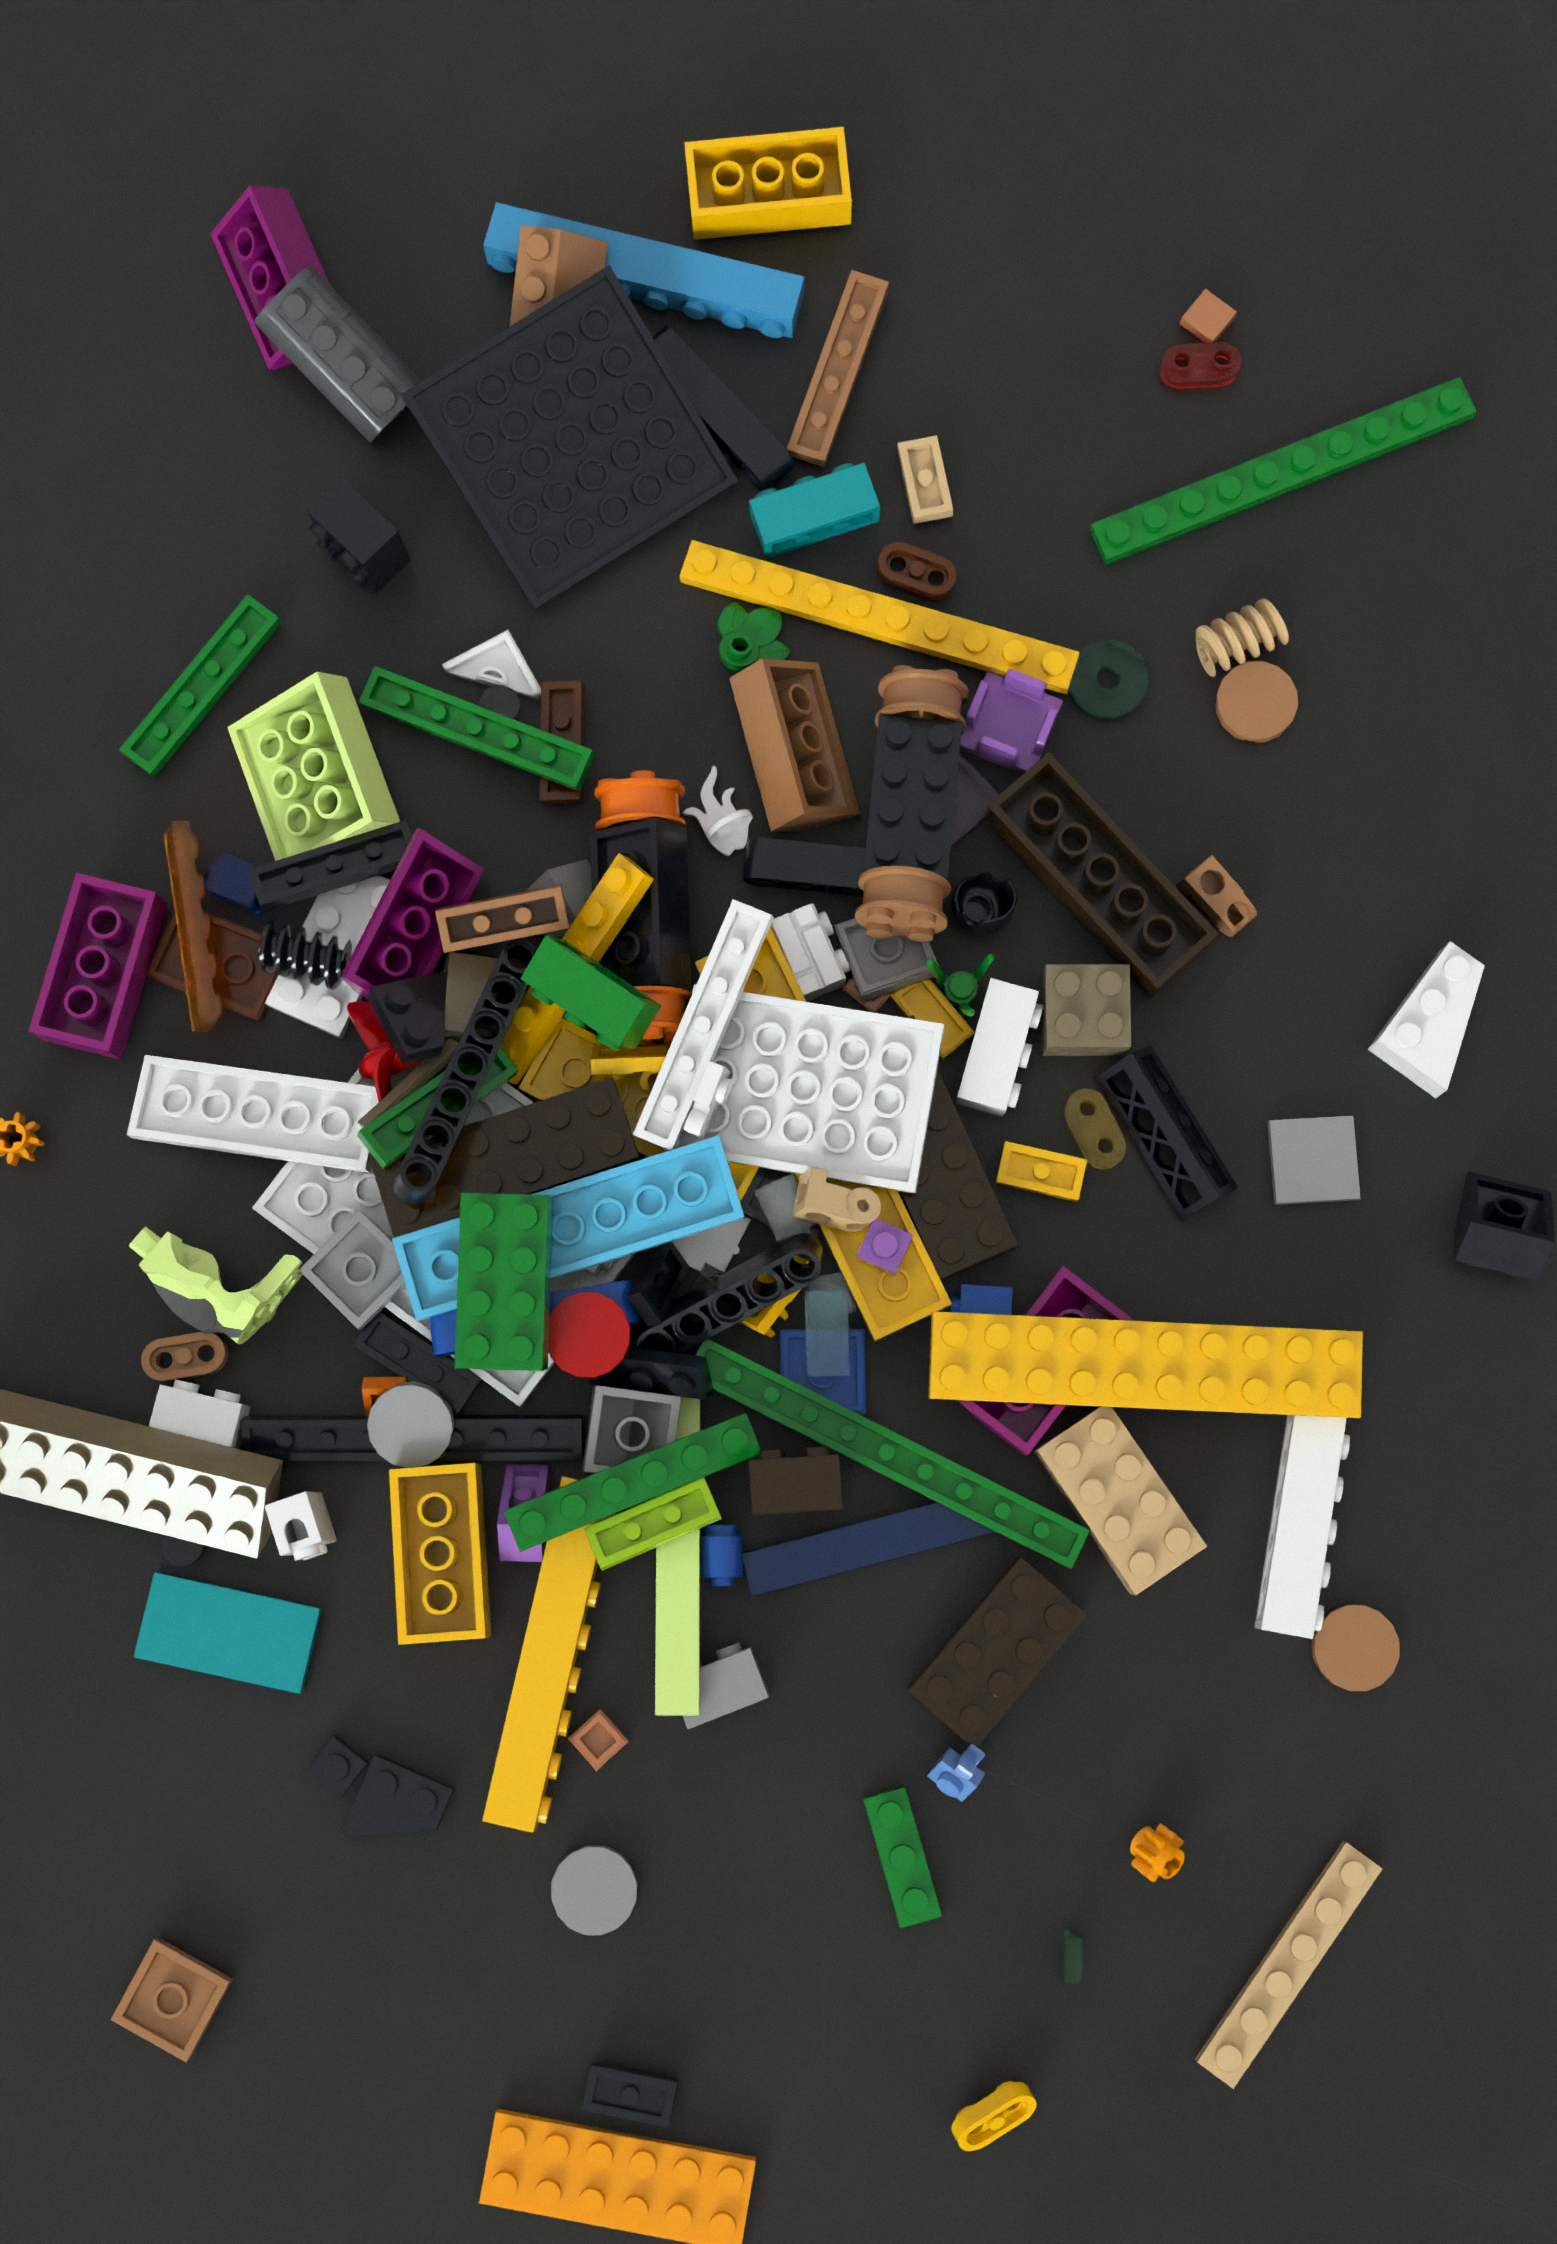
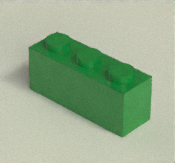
(589, 993)

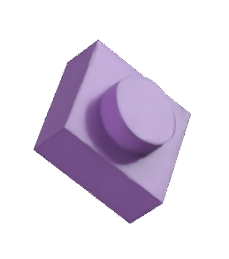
(884, 1246)

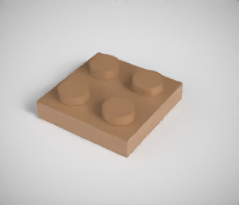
(171, 1999)

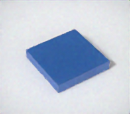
(843, 1390)

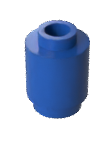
(721, 1554)

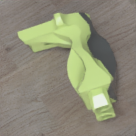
(193, 1290)

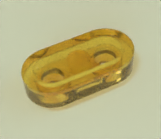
(1093, 1128)

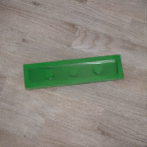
(393, 1131)

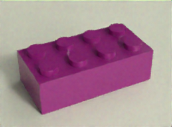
(98, 966)

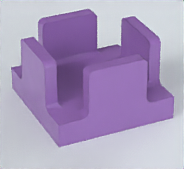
(1010, 720)

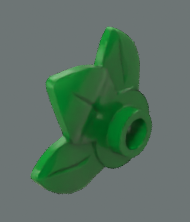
(753, 633)

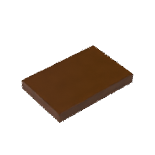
(238, 969)

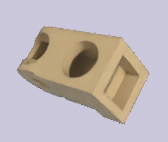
(834, 1204)

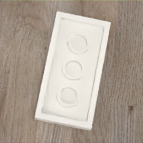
(337, 913)

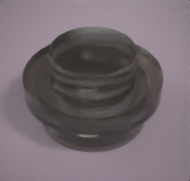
(501, 700)

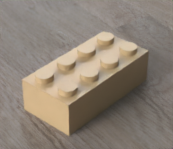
(1120, 1499)

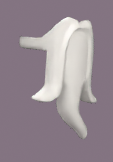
(721, 824)

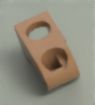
(1218, 896)

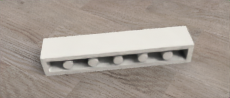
(1302, 1525)

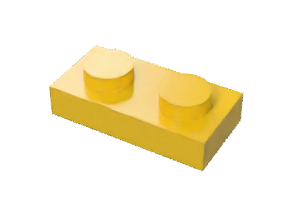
(1041, 1171)

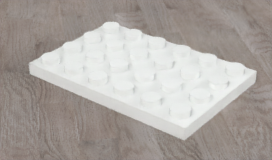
(826, 1091)

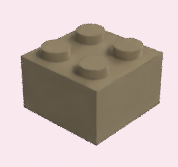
(1086, 1010)

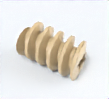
(1239, 633)

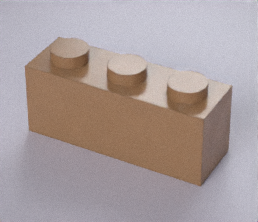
(502, 918)

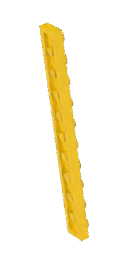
(877, 616)

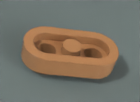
(186, 1356)

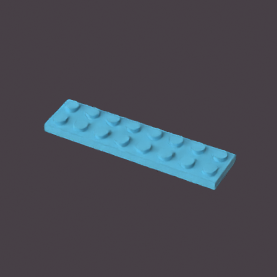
(593, 1220)

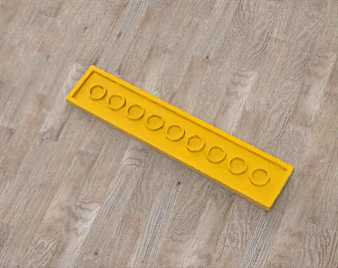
(883, 1299)
(1145, 1364)

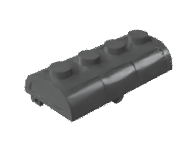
(337, 352)

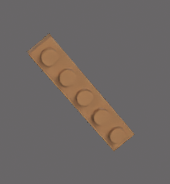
(837, 368)

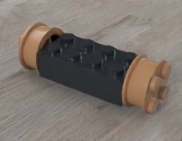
(912, 803)

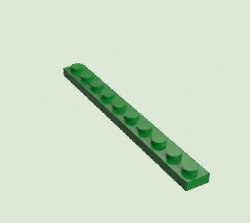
(1282, 470)
(893, 1455)

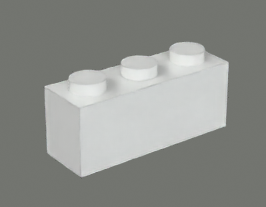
(999, 1048)

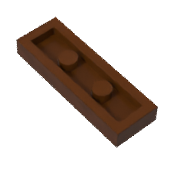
(562, 716)

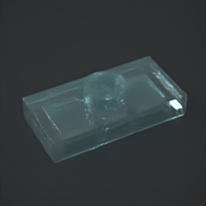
(827, 1333)

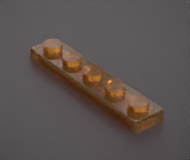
(192, 926)

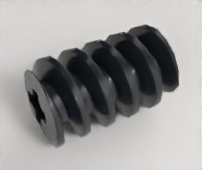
(302, 956)

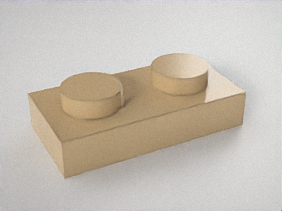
(925, 479)

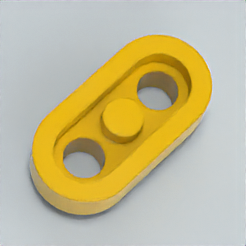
(993, 2116)

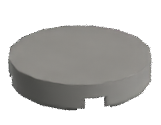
(410, 1424)
(594, 1890)

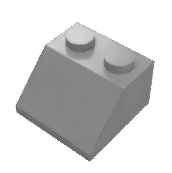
(627, 1425)

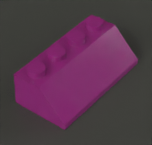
(262, 251)
(404, 929)
(1025, 1423)

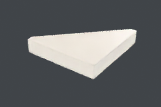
(496, 663)

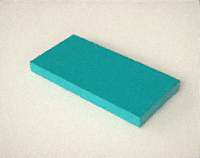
(228, 1632)

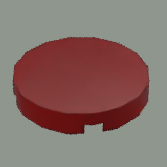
(588, 1334)

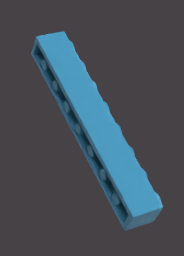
(669, 274)

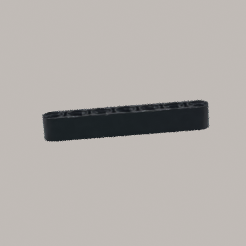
(461, 1087)

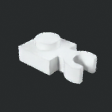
(713, 1089)

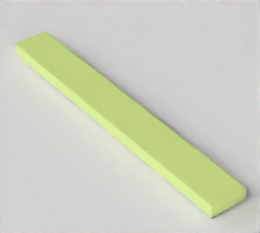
(679, 1606)

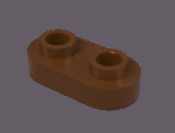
(919, 567)

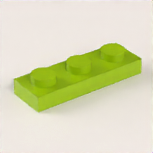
(652, 1523)

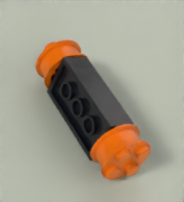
(654, 944)

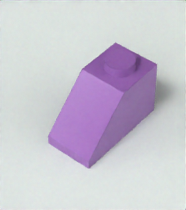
(520, 1485)

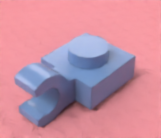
(957, 1773)

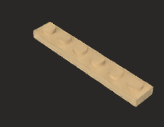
(1288, 1964)

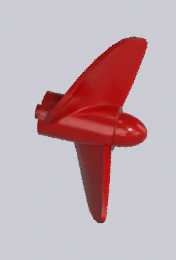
(381, 1059)

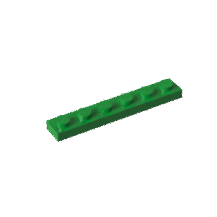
(477, 728)
(632, 1481)

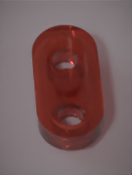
(1201, 368)

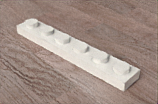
(703, 1024)

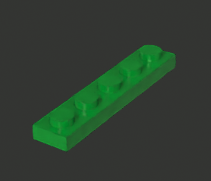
(200, 685)

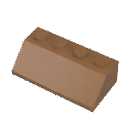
(550, 265)
(793, 745)

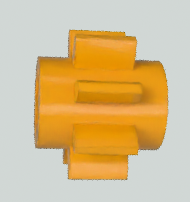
(18, 1149)
(1157, 1852)

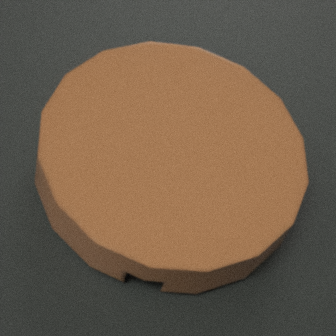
(1256, 701)
(1356, 1648)

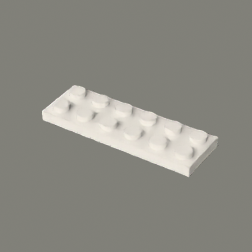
(252, 1112)

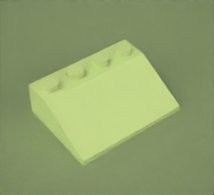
(312, 767)

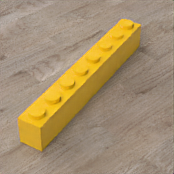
(543, 1682)

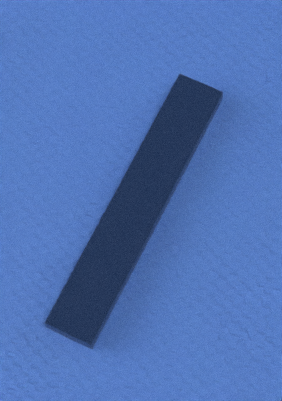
(857, 1546)

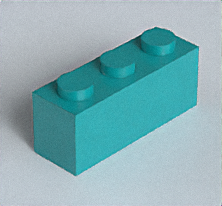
(814, 509)

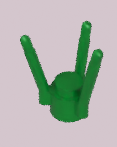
(960, 986)

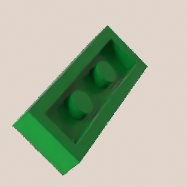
(902, 1857)

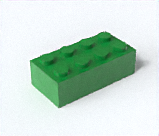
(504, 1281)

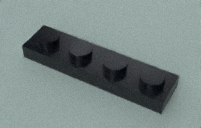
(330, 866)

